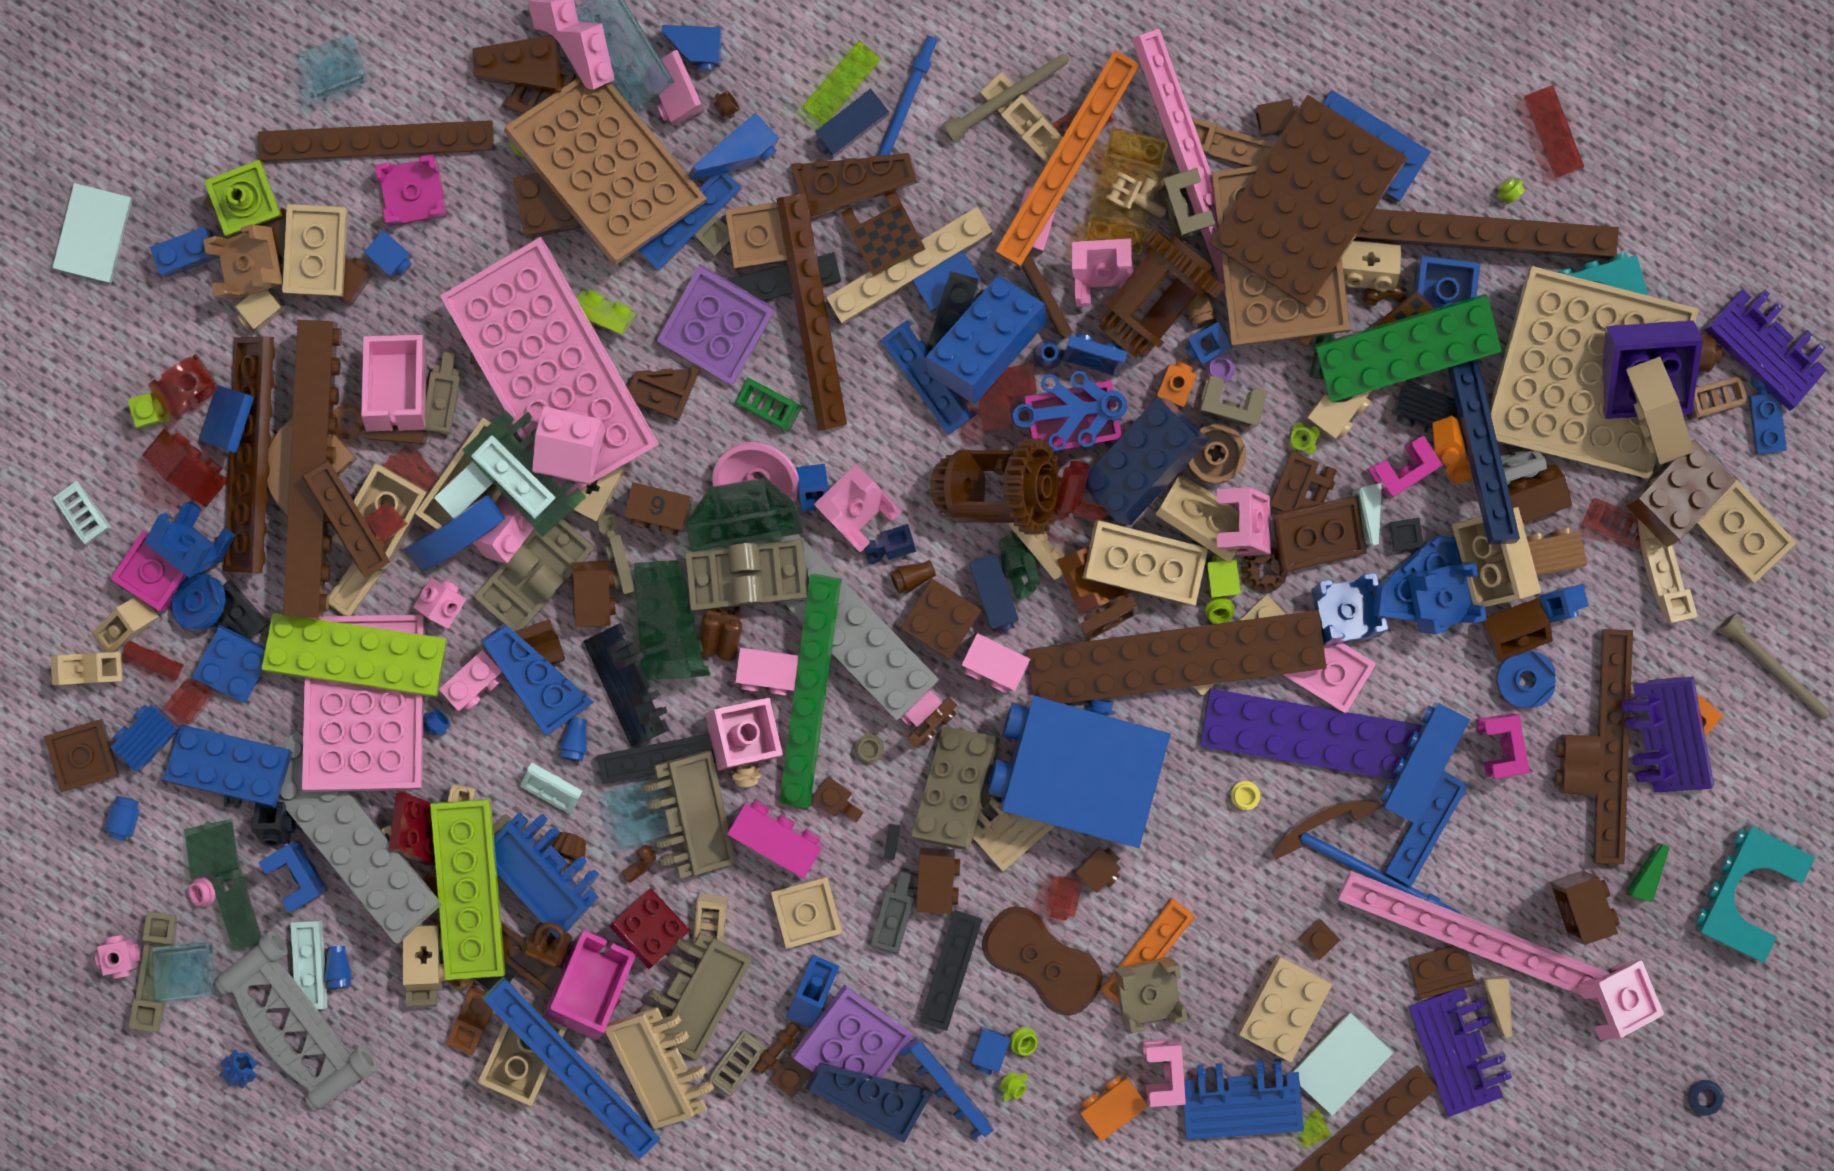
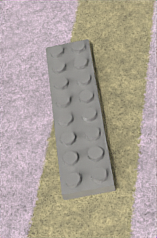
(868, 644)
(358, 851)

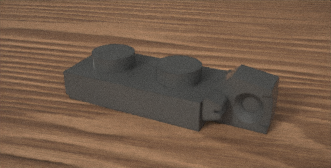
(894, 915)

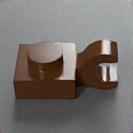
(835, 797)

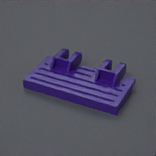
(1765, 350)
(1674, 730)
(1454, 1052)

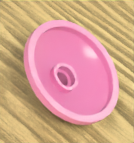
(747, 458)

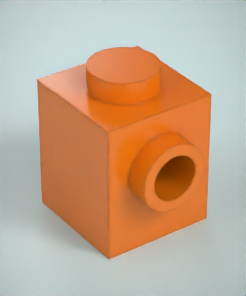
(1177, 383)

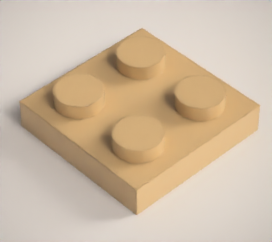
(806, 912)

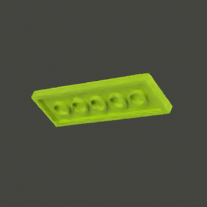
(354, 655)
(467, 889)

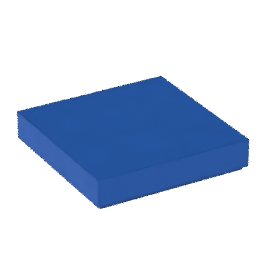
(226, 418)

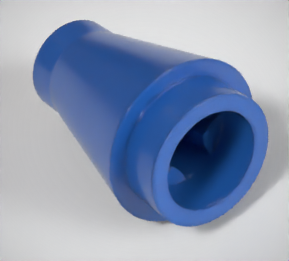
(1044, 362)
(574, 742)
(338, 970)

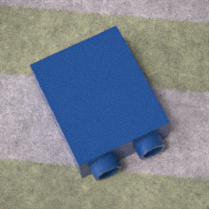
(1079, 770)

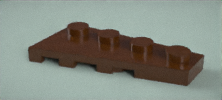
(851, 181)

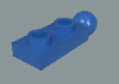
(1766, 420)

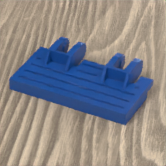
(536, 876)
(1242, 1107)

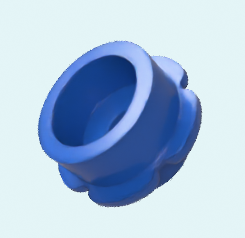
(1104, 708)
(436, 723)

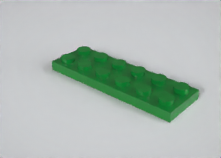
(1408, 348)

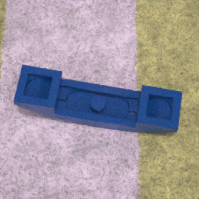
(455, 534)

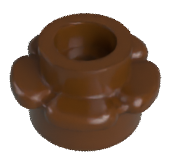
(726, 104)

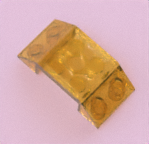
(1138, 158)

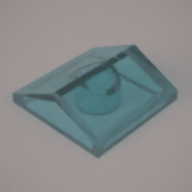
(332, 67)
(630, 815)
(183, 971)

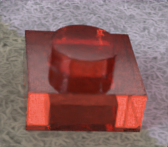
(386, 521)

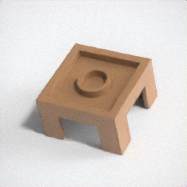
(755, 236)
(246, 261)

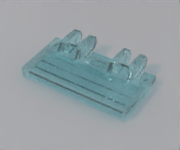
(628, 50)

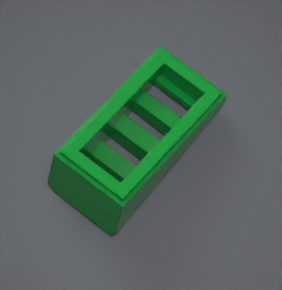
(790, 415)
(1648, 877)

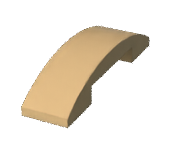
(1665, 578)

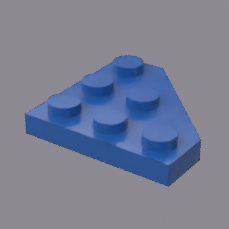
(1394, 594)

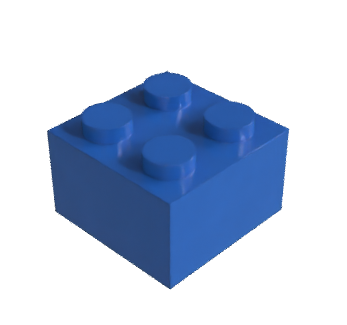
(1446, 280)

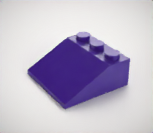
(1632, 344)

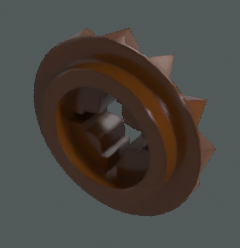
(1268, 583)

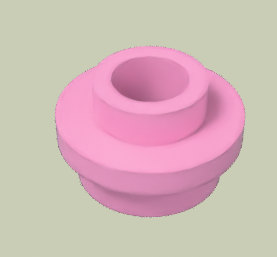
(202, 892)

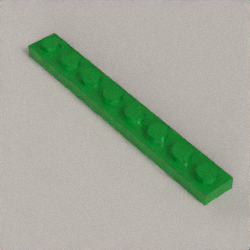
(810, 690)

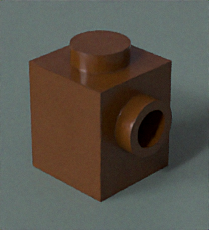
(1100, 868)

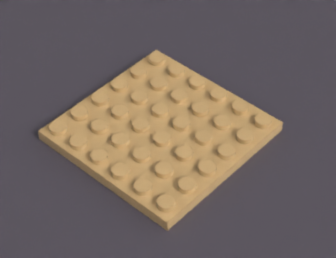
(1553, 371)

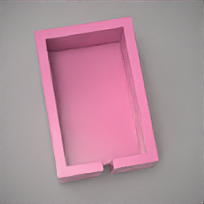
(394, 382)

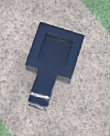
(894, 543)

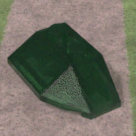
(742, 515)

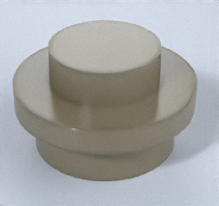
(869, 748)

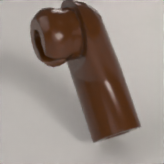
(1372, 295)
(642, 865)

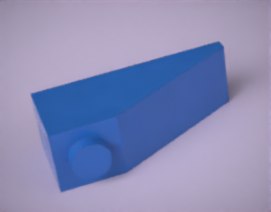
(739, 150)

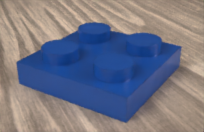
(1093, 355)
(231, 664)

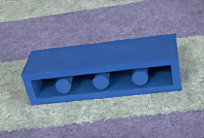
(1424, 762)

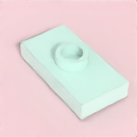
(551, 788)

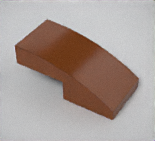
(470, 1022)

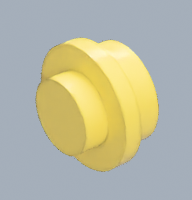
(1245, 795)

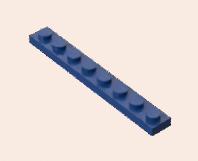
(570, 1068)

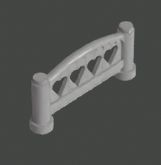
(340, 1066)

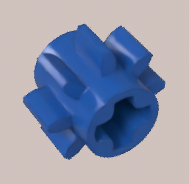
(238, 1069)

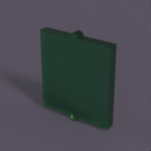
(211, 849)

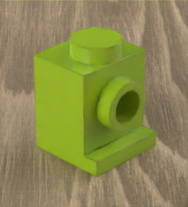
(147, 411)

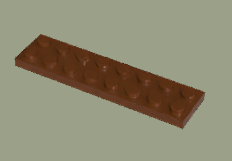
(249, 465)

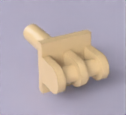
(1126, 193)

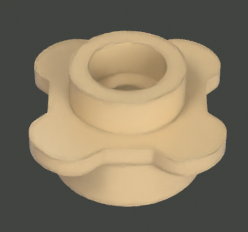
(746, 775)

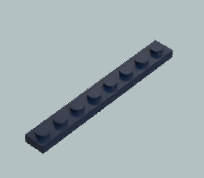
(1483, 453)

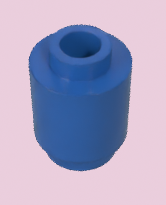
(122, 818)

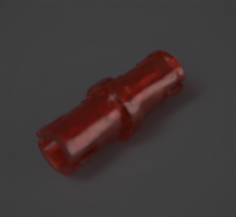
(152, 660)

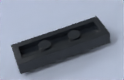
(954, 303)

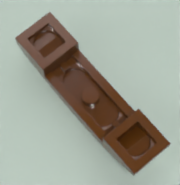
(1290, 842)

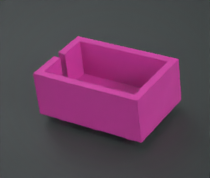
(1045, 428)
(776, 838)
(589, 985)

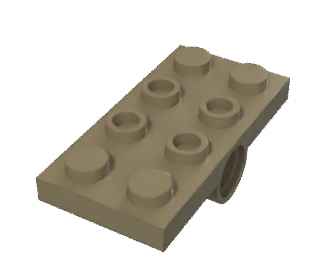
(533, 575)
(746, 575)
(956, 788)

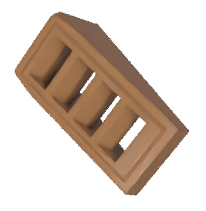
(1701, 406)

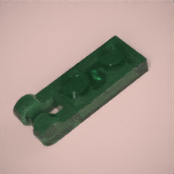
(236, 909)

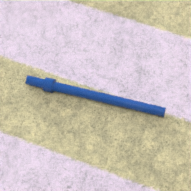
(920, 66)
(1365, 869)

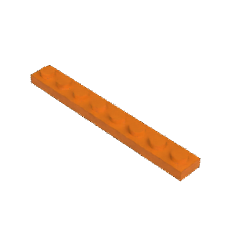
(1067, 158)

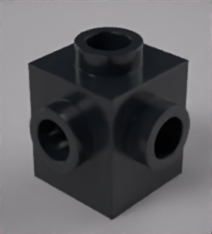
(272, 824)

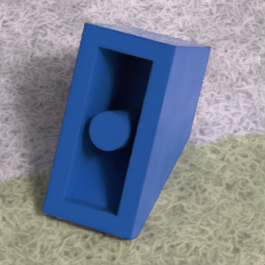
(697, 44)
(812, 991)

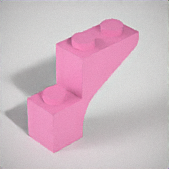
(581, 41)

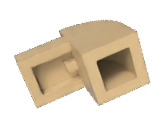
(86, 668)

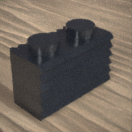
(1422, 406)

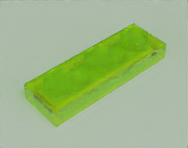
(841, 83)

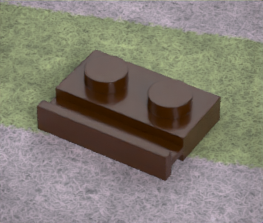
(1441, 971)

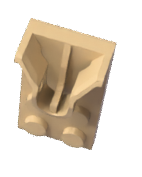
(1145, 563)

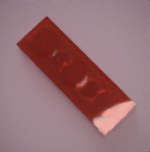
(1554, 131)

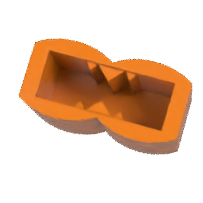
(1451, 449)

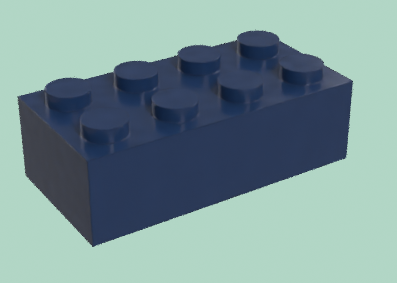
(1144, 461)

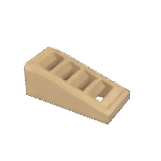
(711, 902)
(1499, 999)

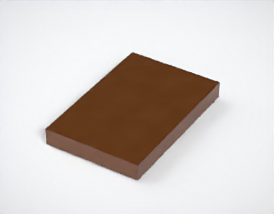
(1319, 533)

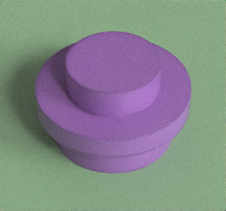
(1221, 367)

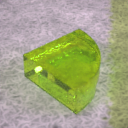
(1314, 1129)

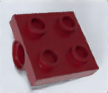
(412, 829)
(649, 928)

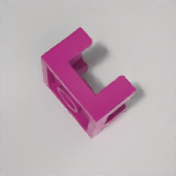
(411, 191)
(1424, 459)
(148, 575)
(1511, 743)

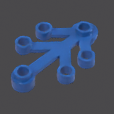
(1075, 409)

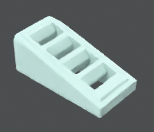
(1370, 506)
(97, 531)

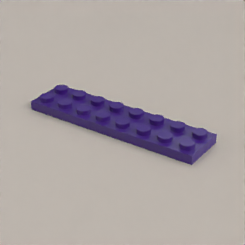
(1305, 734)

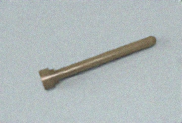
(958, 126)
(1734, 629)

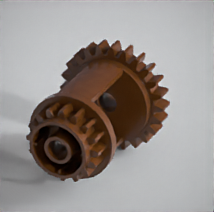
(1164, 256)
(1028, 486)

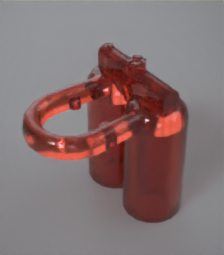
(1072, 492)

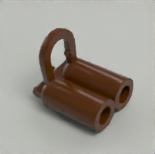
(720, 633)
(545, 946)

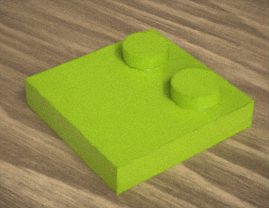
(610, 315)

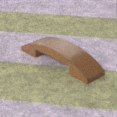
(1231, 145)

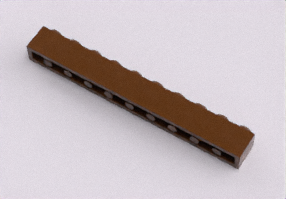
(1490, 234)
(310, 447)

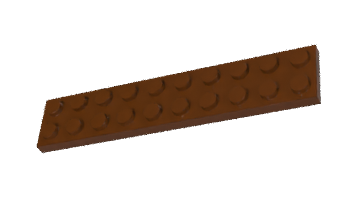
(1178, 658)

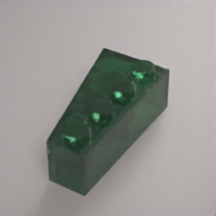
(665, 623)

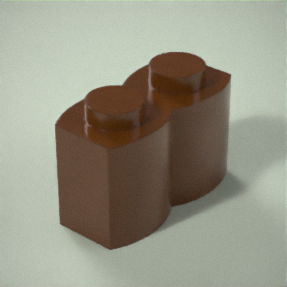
(1579, 764)

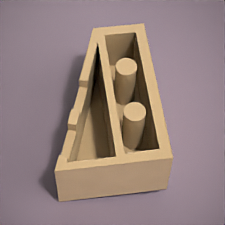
(1659, 411)

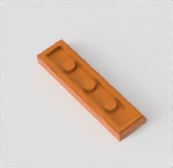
(1154, 942)

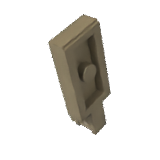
(442, 395)
(615, 550)

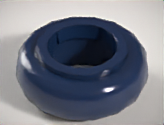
(1693, 1094)

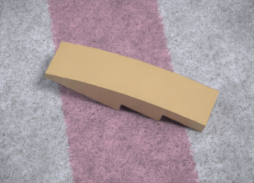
(1025, 118)

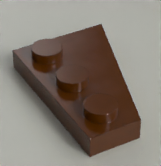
(521, 62)

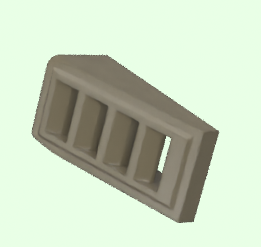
(729, 1088)

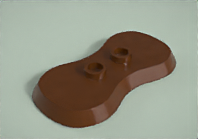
(1024, 947)

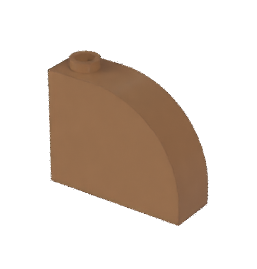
(279, 461)

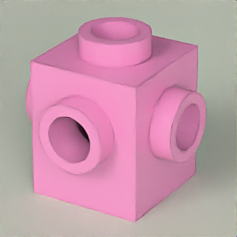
(440, 602)
(125, 949)

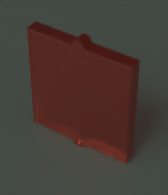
(412, 467)

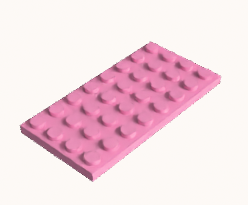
(546, 352)

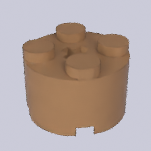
(1224, 468)

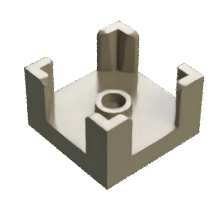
(1176, 206)
(1229, 410)
(1149, 993)

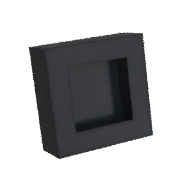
(1406, 534)

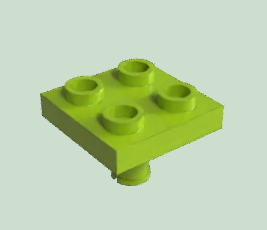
(242, 197)

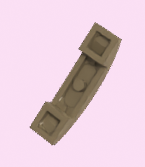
(158, 932)

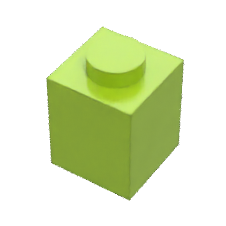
(1222, 577)

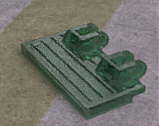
(561, 505)

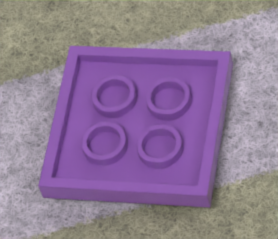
(716, 324)
(853, 1036)

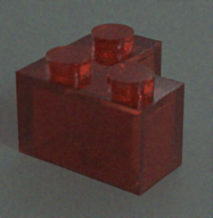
(994, 404)
(184, 468)

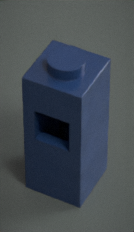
(851, 124)
(994, 593)

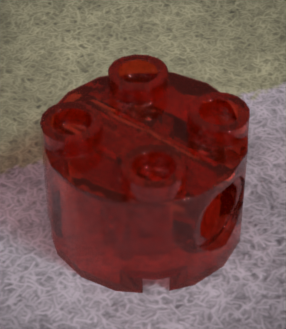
(193, 374)

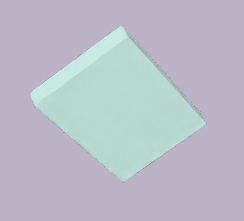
(92, 233)
(1341, 1063)

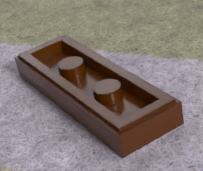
(1045, 295)

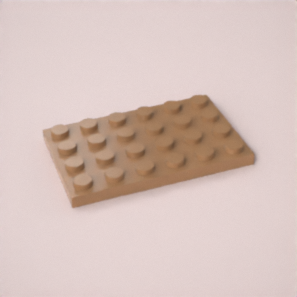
(605, 167)
(1259, 309)

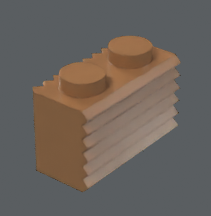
(1557, 552)

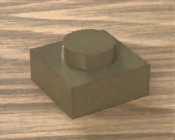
(714, 235)
(421, 998)

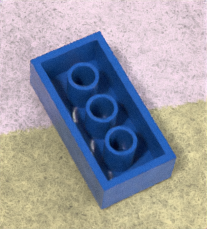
(986, 339)

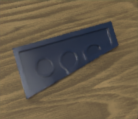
(874, 1099)

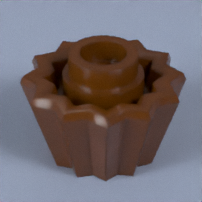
(569, 846)

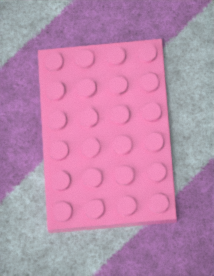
(363, 734)

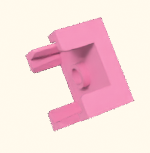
(1100, 265)
(853, 503)
(1253, 522)
(1624, 998)
(1166, 1093)

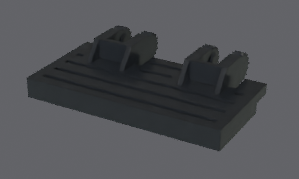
(626, 685)

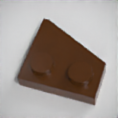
(664, 390)
(925, 732)

